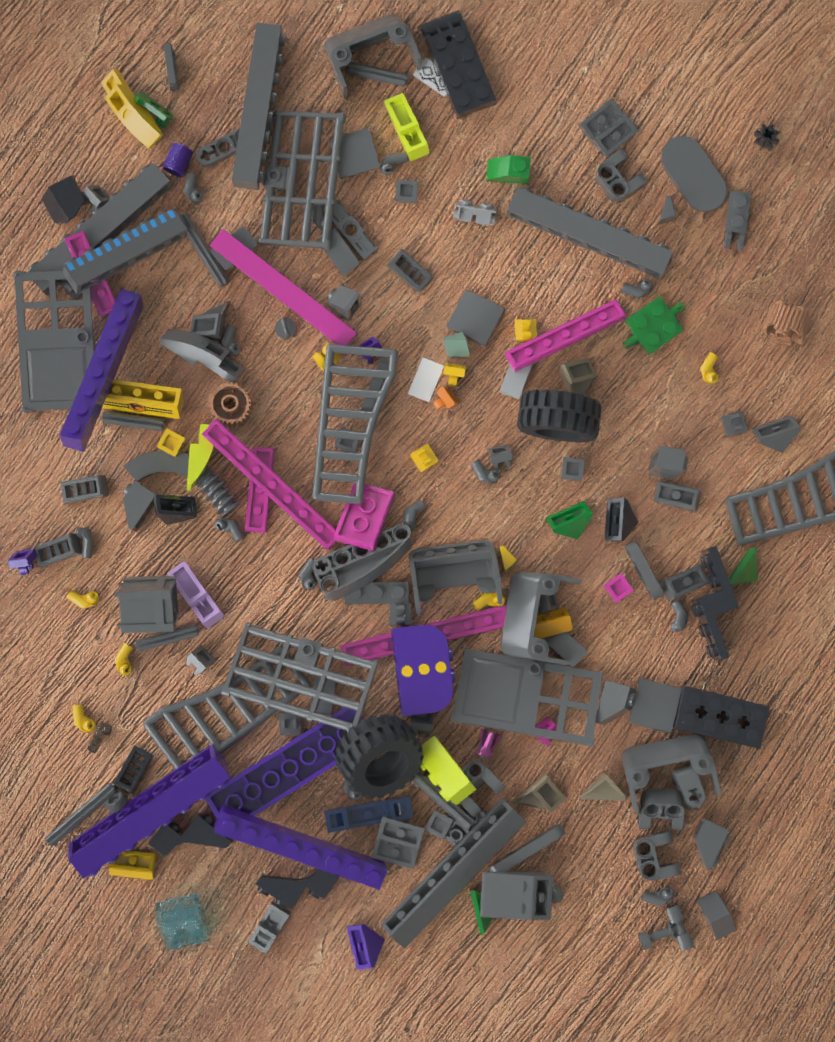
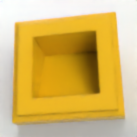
(506, 558)

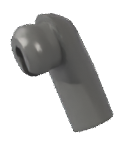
(410, 514)

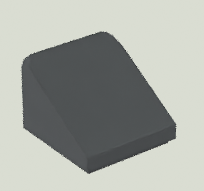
(668, 211)

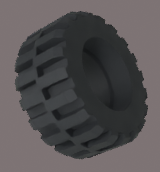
(559, 416)
(369, 740)

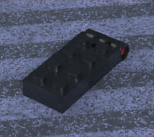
(458, 64)

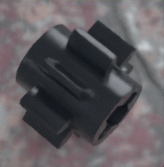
(768, 131)

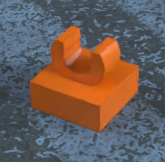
(446, 398)

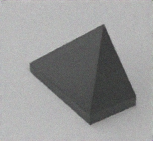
(777, 433)

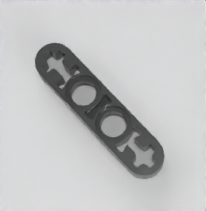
(231, 138)
(528, 849)

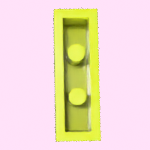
(445, 772)

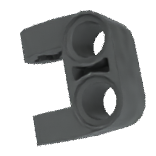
(616, 179)
(485, 777)
(688, 780)
(661, 804)
(650, 857)

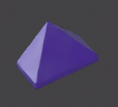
(365, 945)

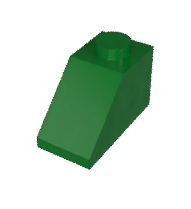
(509, 169)

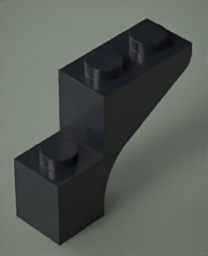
(200, 832)
(288, 890)

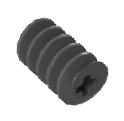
(218, 494)

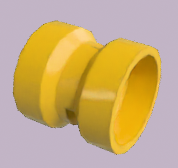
(319, 357)

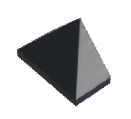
(174, 508)
(619, 519)

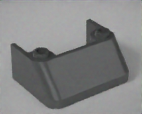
(341, 46)
(454, 566)
(522, 612)
(641, 758)

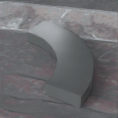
(159, 462)

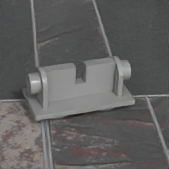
(483, 212)

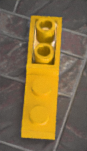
(132, 115)

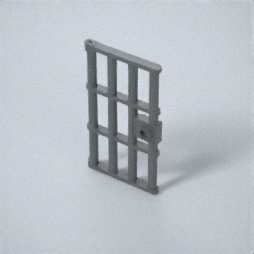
(285, 179)
(305, 661)

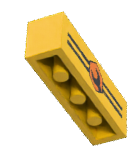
(145, 399)

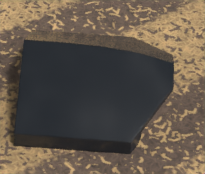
(63, 200)

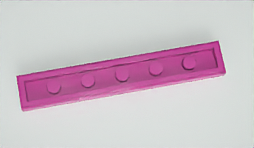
(565, 335)

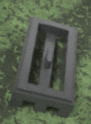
(171, 67)

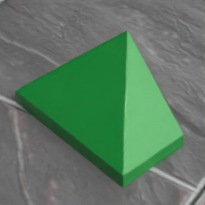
(571, 520)
(746, 569)
(483, 922)

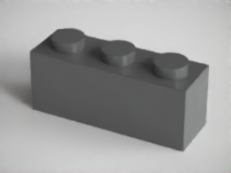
(667, 463)

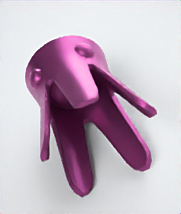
(487, 744)

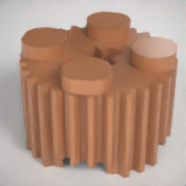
(787, 323)
(223, 396)

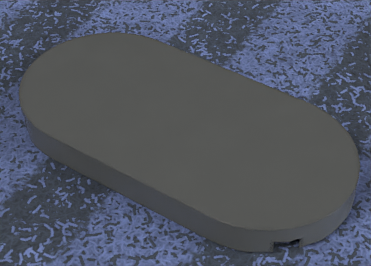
(693, 174)

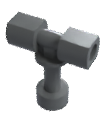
(674, 929)

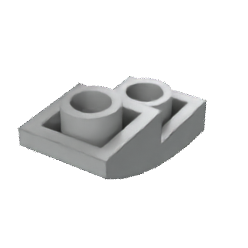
(515, 382)

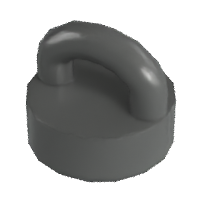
(285, 328)
(116, 802)

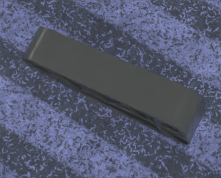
(360, 569)

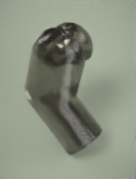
(98, 737)

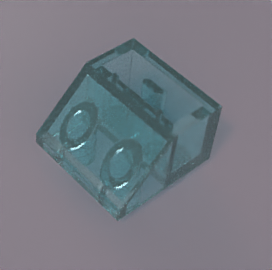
(181, 922)

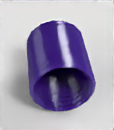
(178, 159)

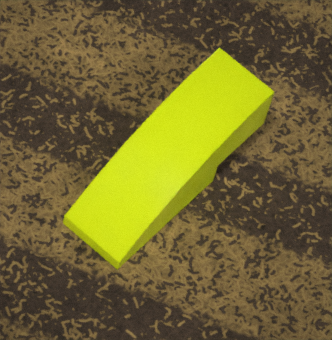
(406, 127)
(198, 458)

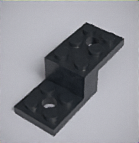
(714, 604)

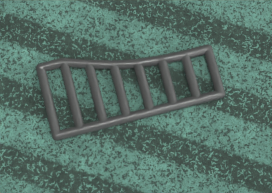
(372, 416)
(770, 489)
(208, 696)

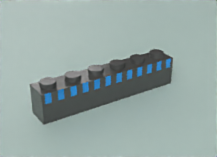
(124, 250)

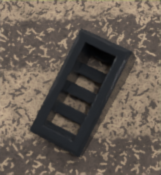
(140, 773)

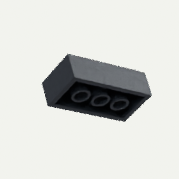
(732, 709)

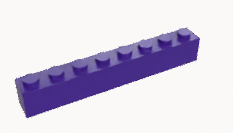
(101, 370)
(300, 847)

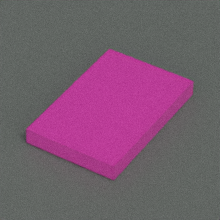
(364, 522)

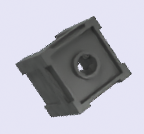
(148, 604)

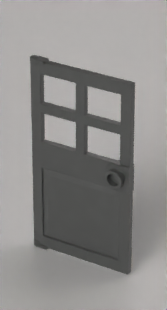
(53, 358)
(506, 694)

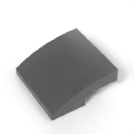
(608, 127)
(357, 154)
(475, 318)
(655, 705)
(398, 842)

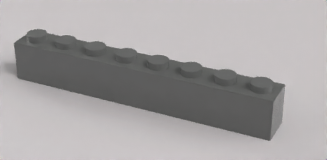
(258, 106)
(108, 220)
(589, 232)
(453, 873)

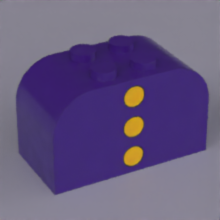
(422, 669)

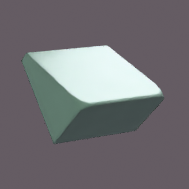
(456, 345)

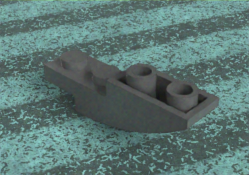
(198, 348)

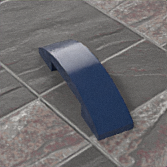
(368, 814)

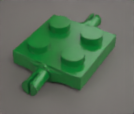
(654, 325)

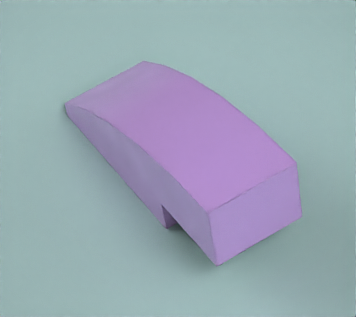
(196, 595)

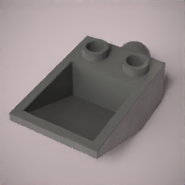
(519, 895)

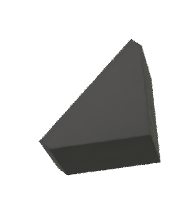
(716, 915)

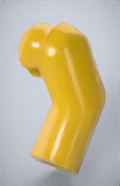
(487, 599)

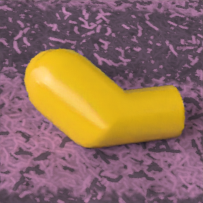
(707, 369)
(83, 601)
(122, 661)
(81, 721)

